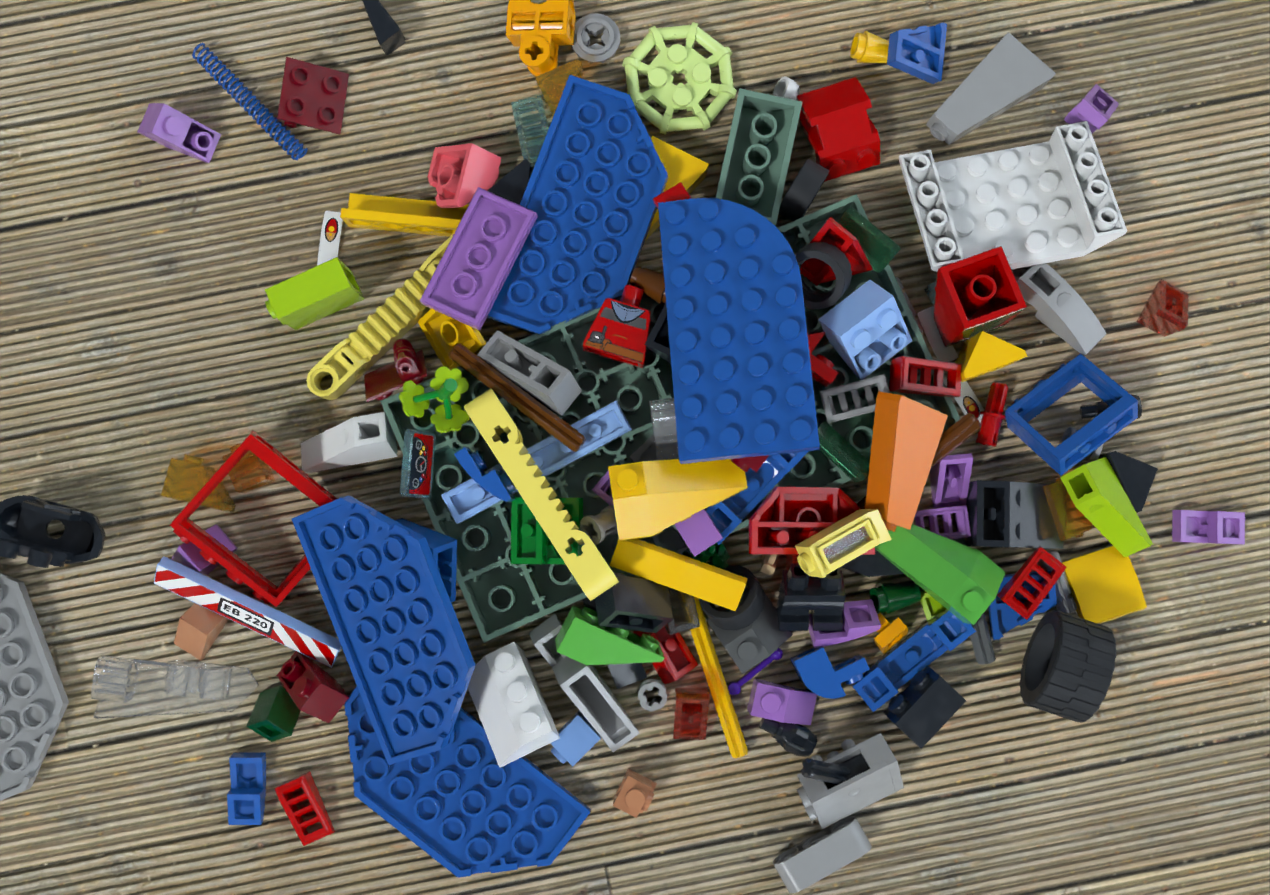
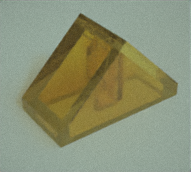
(553, 83)

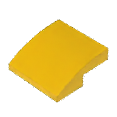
(1104, 585)

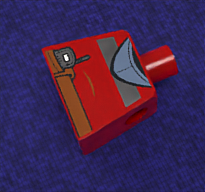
(620, 329)

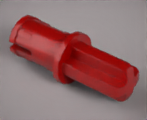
(992, 416)

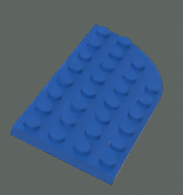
(735, 333)

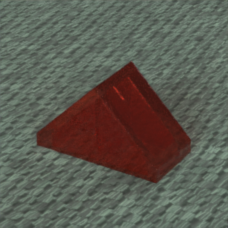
(1165, 310)
(690, 713)

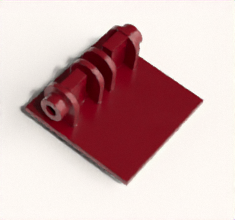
(312, 96)
(387, 379)

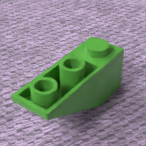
(601, 645)

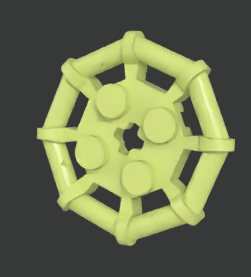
(679, 60)

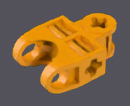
(540, 31)

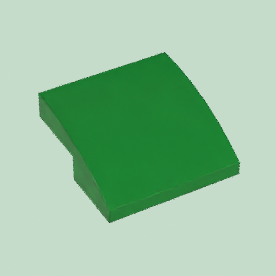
(530, 541)

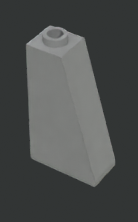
(994, 86)

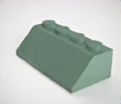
(759, 152)

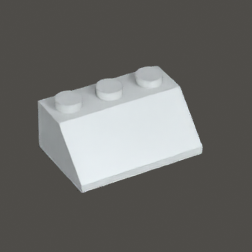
(511, 704)

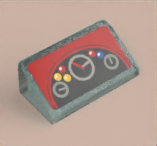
(417, 464)

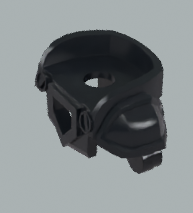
(25, 532)

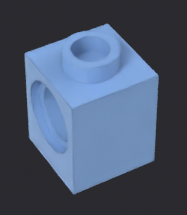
(575, 740)

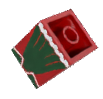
(976, 296)

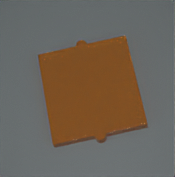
(1067, 517)

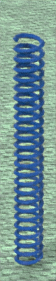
(301, 151)

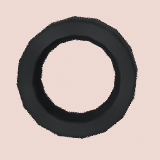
(803, 190)
(840, 265)
(747, 612)

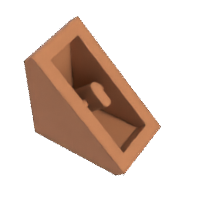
(198, 630)

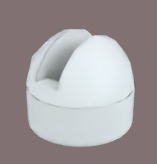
(786, 88)

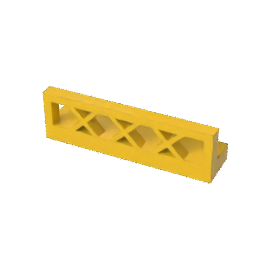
(401, 215)

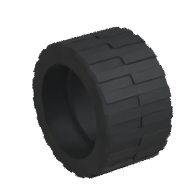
(1068, 666)

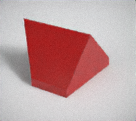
(834, 234)

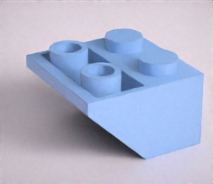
(866, 328)

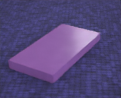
(478, 258)

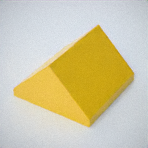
(446, 332)
(986, 354)

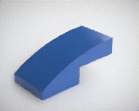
(247, 789)

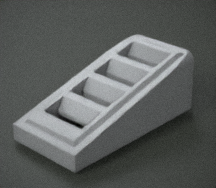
(826, 397)

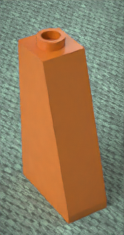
(901, 457)

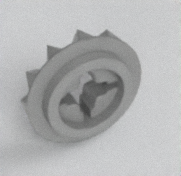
(595, 25)

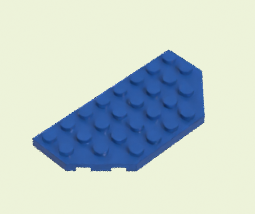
(591, 208)
(390, 623)
(461, 801)

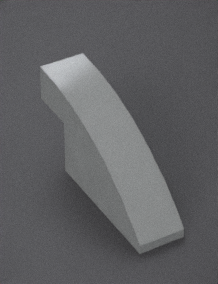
(585, 688)

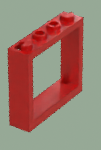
(216, 552)

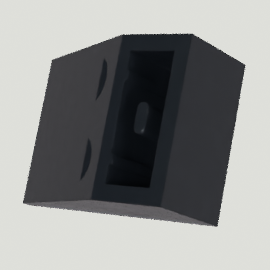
(1010, 515)

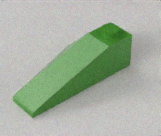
(947, 570)

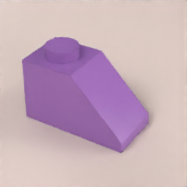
(781, 703)

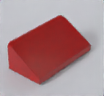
(677, 656)

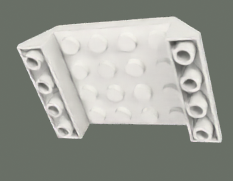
(1030, 199)

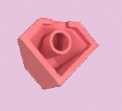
(459, 171)

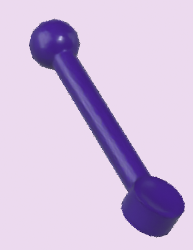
(735, 687)

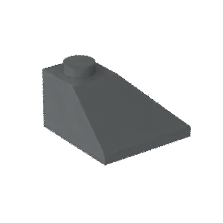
(755, 642)

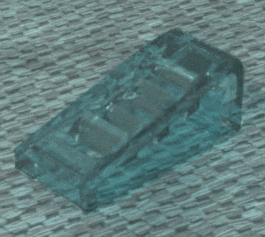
(531, 148)

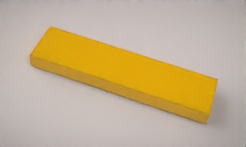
(679, 572)

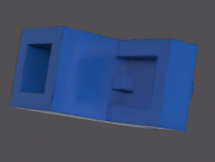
(824, 680)

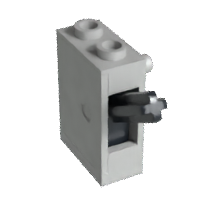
(848, 779)

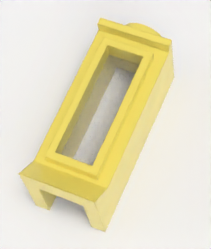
(842, 542)

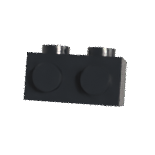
(634, 605)
(924, 706)

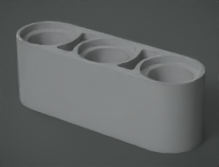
(822, 854)

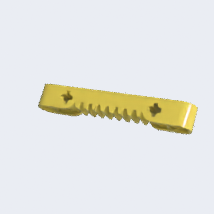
(376, 334)
(590, 567)

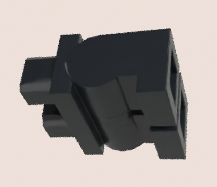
(804, 593)

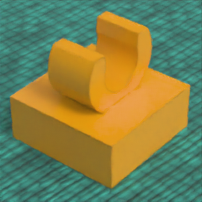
(889, 633)

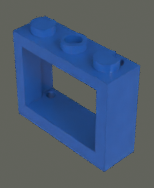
(1121, 413)

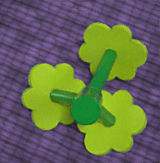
(448, 388)

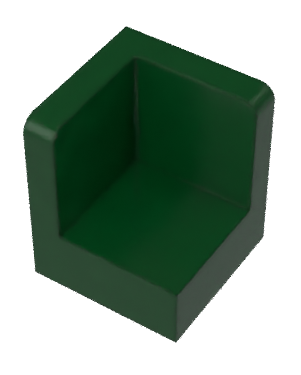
(274, 714)

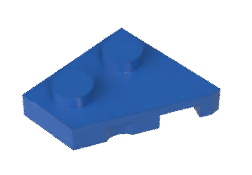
(919, 51)
(1005, 618)

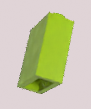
(313, 294)

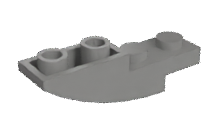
(1059, 307)

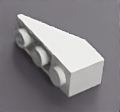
(350, 443)

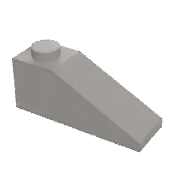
(532, 372)

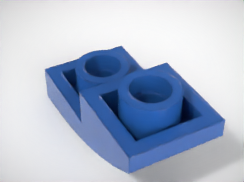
(493, 482)

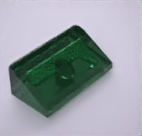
(875, 244)
(842, 453)

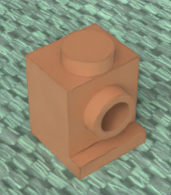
(634, 793)

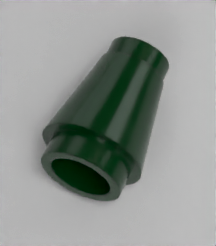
(894, 596)

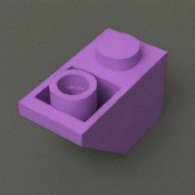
(178, 132)

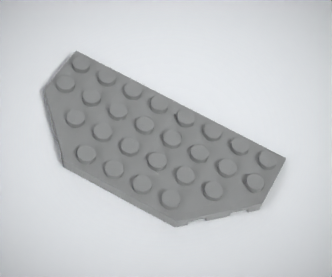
(29, 690)

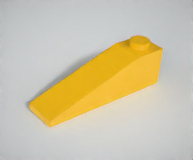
(664, 492)

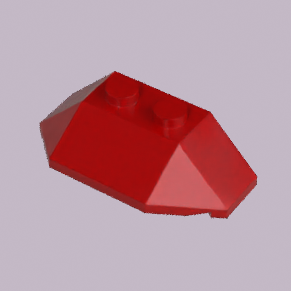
(795, 515)

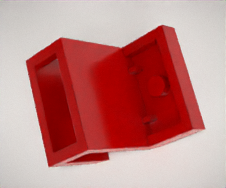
(840, 127)

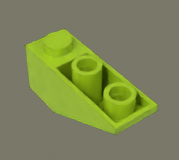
(1106, 505)

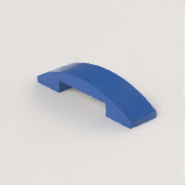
(732, 511)
(911, 657)

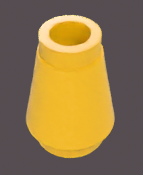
(869, 48)

